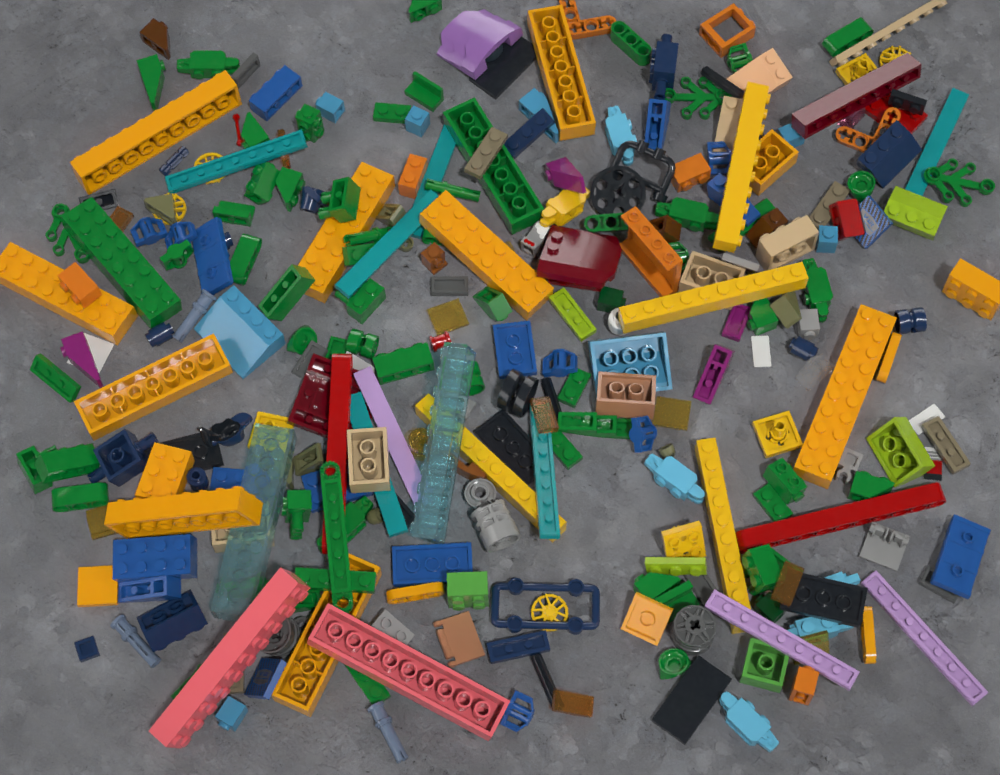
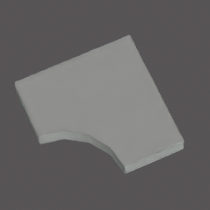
(750, 267)

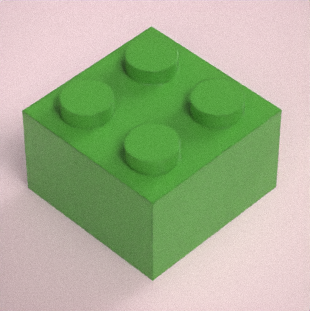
(467, 590)
(764, 666)

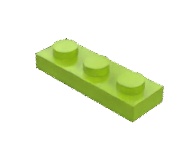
(572, 314)
(676, 565)

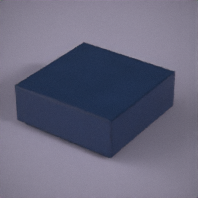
(87, 649)

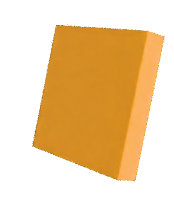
(96, 587)
(647, 618)

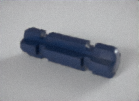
(174, 160)

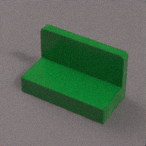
(425, 92)
(234, 213)
(678, 598)

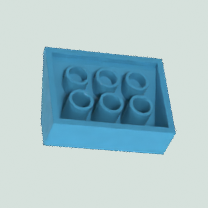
(242, 332)
(632, 355)

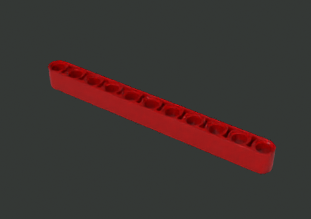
(339, 422)
(841, 517)

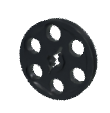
(615, 185)

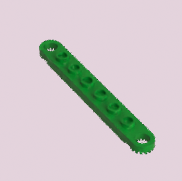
(336, 536)

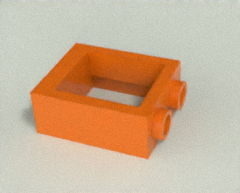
(713, 38)

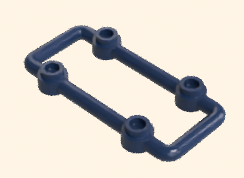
(574, 625)

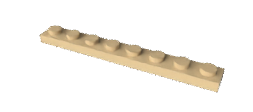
(884, 34)

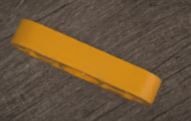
(889, 357)
(415, 593)
(868, 636)

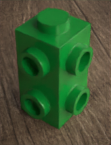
(311, 122)
(262, 183)
(785, 481)

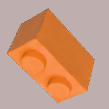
(690, 173)
(412, 176)
(79, 285)
(804, 685)

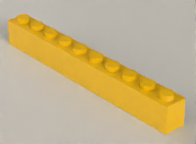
(740, 168)
(712, 297)
(501, 476)
(721, 523)

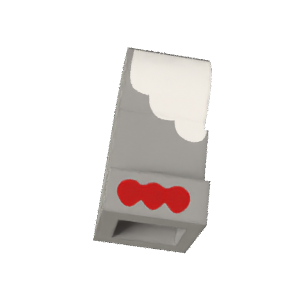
(535, 239)

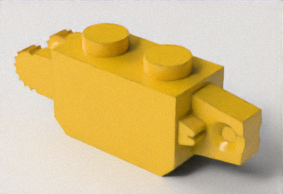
(563, 207)

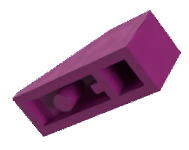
(565, 175)
(80, 355)
(713, 373)

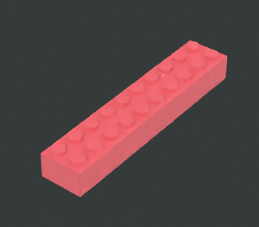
(230, 659)
(408, 672)

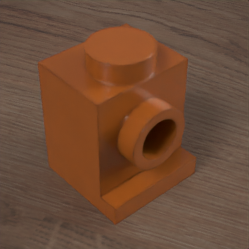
(433, 258)

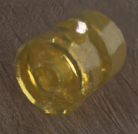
(417, 440)

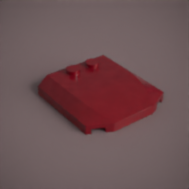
(579, 257)
(313, 399)

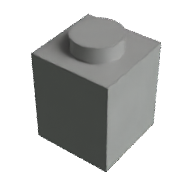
(809, 325)

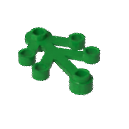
(697, 96)
(956, 181)
(64, 235)

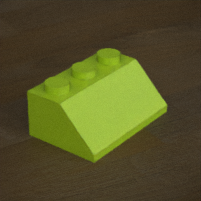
(915, 212)
(900, 451)

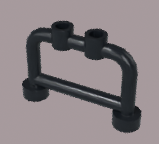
(659, 154)

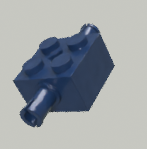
(663, 66)
(121, 457)

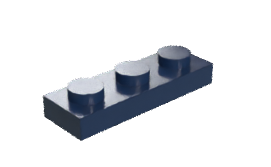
(529, 133)
(518, 647)

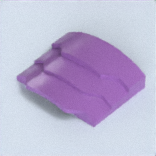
(473, 38)

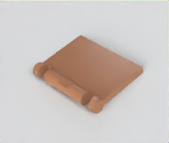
(459, 639)

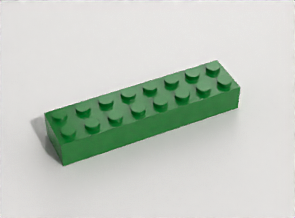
(503, 179)
(121, 263)

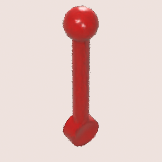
(236, 118)

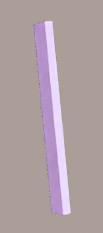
(384, 417)
(924, 638)
(781, 639)

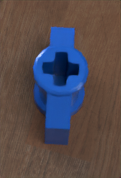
(718, 158)
(180, 233)
(149, 236)
(560, 366)
(638, 434)
(510, 712)

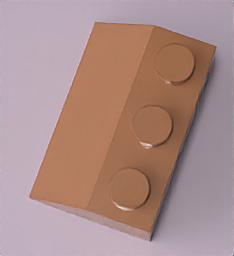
(626, 394)

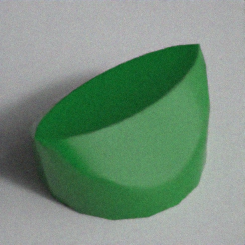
(861, 185)
(301, 339)
(673, 663)

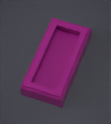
(736, 322)

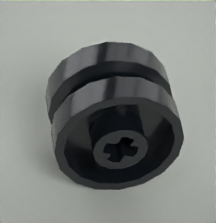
(517, 393)

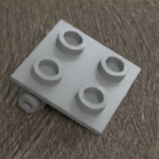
(884, 546)
(391, 626)

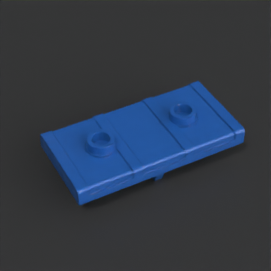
(212, 257)
(960, 556)

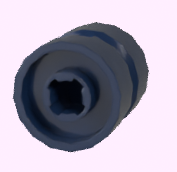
(913, 320)

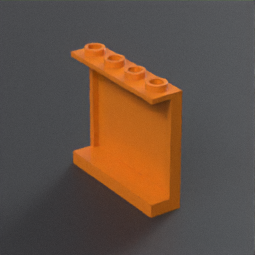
(651, 254)

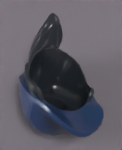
(227, 432)

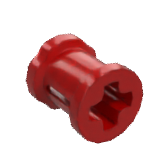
(438, 341)

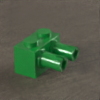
(342, 201)
(365, 301)
(26, 463)
(296, 509)
(762, 569)

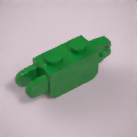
(207, 64)
(689, 213)
(818, 289)
(355, 518)

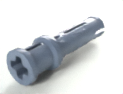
(199, 307)
(128, 633)
(383, 723)

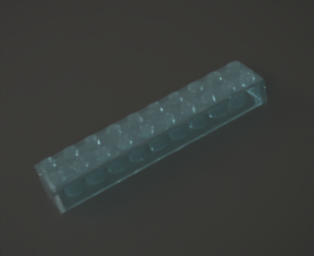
(443, 443)
(250, 547)

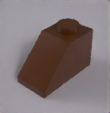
(157, 37)
(766, 224)
(668, 228)

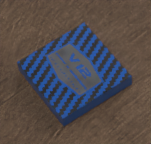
(874, 222)
(265, 678)

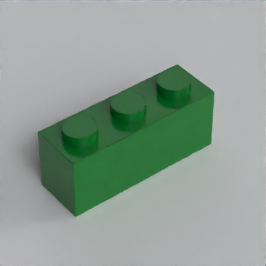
(286, 292)
(403, 363)
(66, 463)

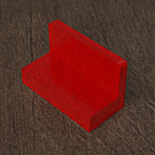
(847, 217)

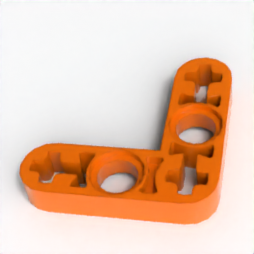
(576, 23)
(846, 141)

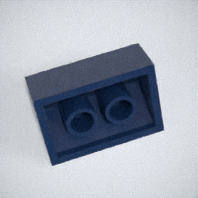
(889, 154)
(171, 621)

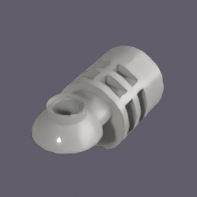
(491, 516)

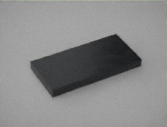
(506, 68)
(509, 444)
(204, 456)
(828, 600)
(691, 700)

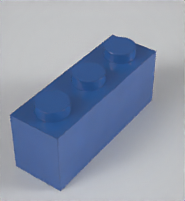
(275, 93)

